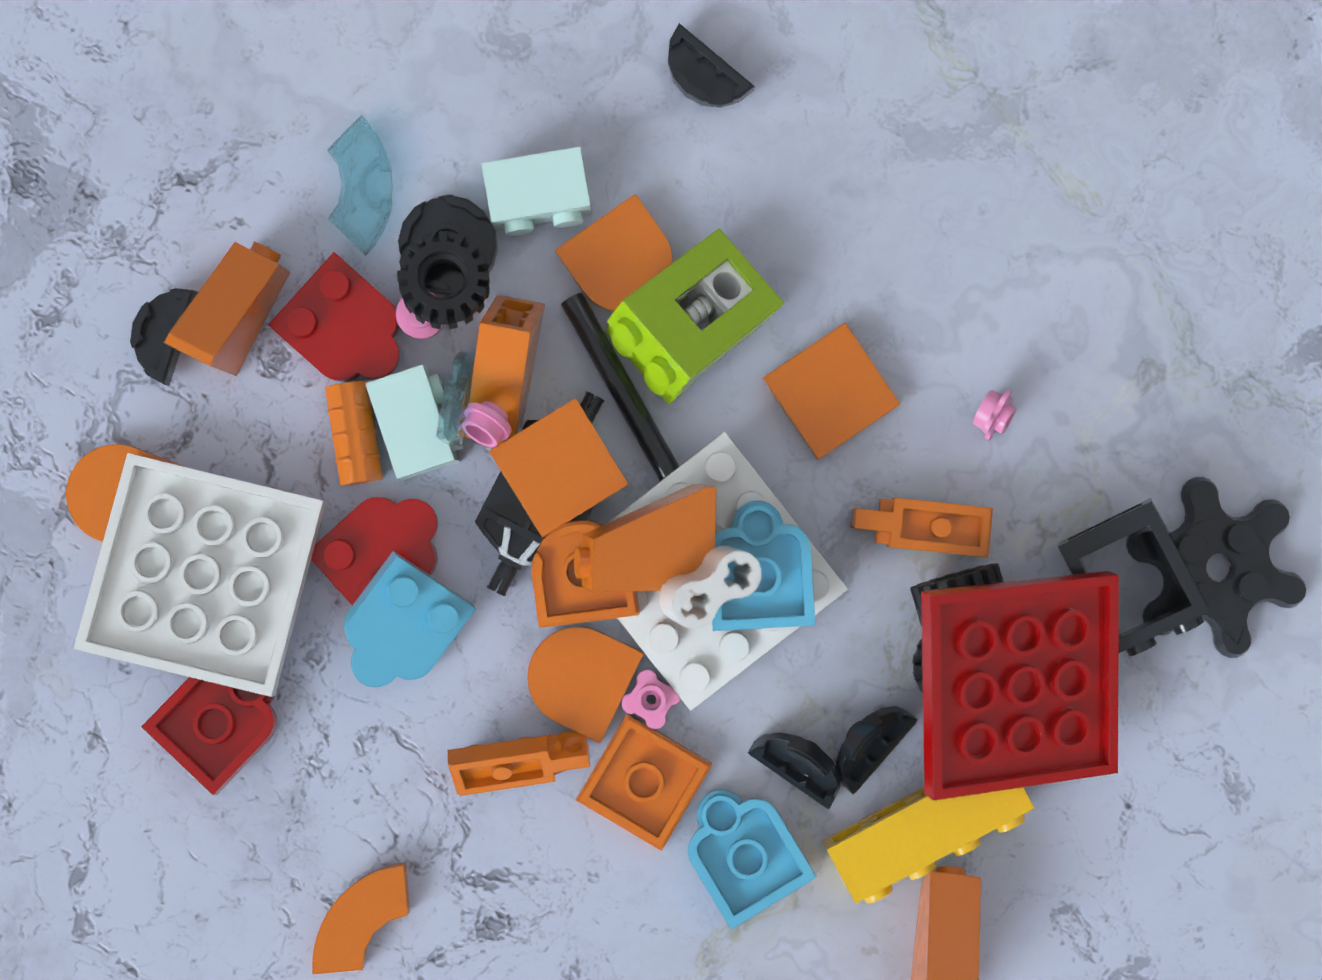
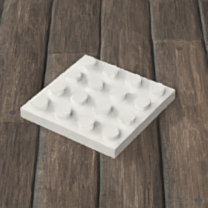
(200, 575)
(700, 659)

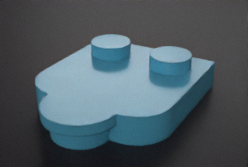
(785, 562)
(402, 623)
(745, 855)

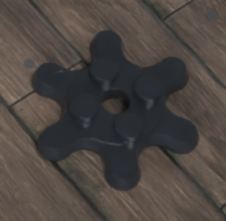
(1244, 544)

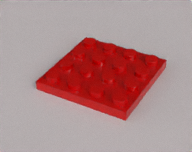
(1020, 683)

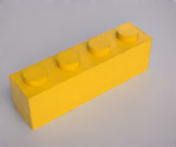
(916, 833)

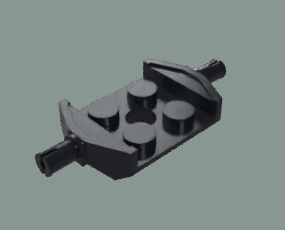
(508, 524)

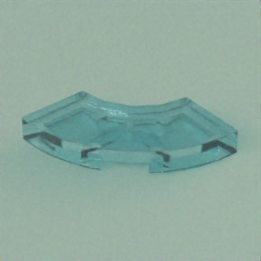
(365, 186)
(456, 399)

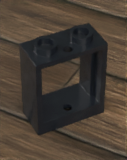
(1119, 526)

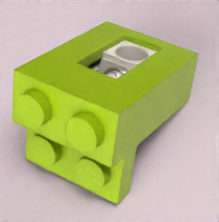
(665, 338)

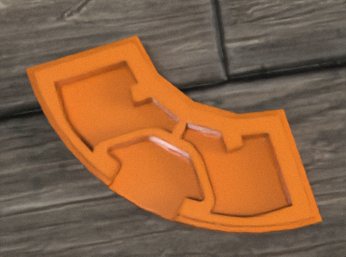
(357, 916)

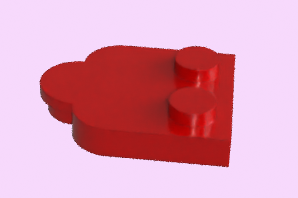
(341, 324)
(368, 536)
(213, 729)

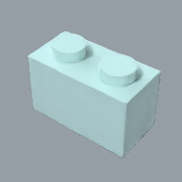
(537, 191)
(408, 418)

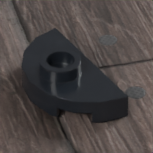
(702, 73)
(152, 328)
(870, 743)
(800, 764)

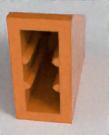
(230, 308)
(507, 356)
(650, 543)
(948, 926)

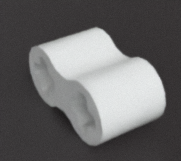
(710, 586)

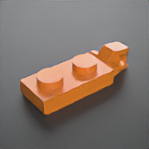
(928, 526)
(516, 762)

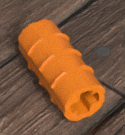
(353, 433)

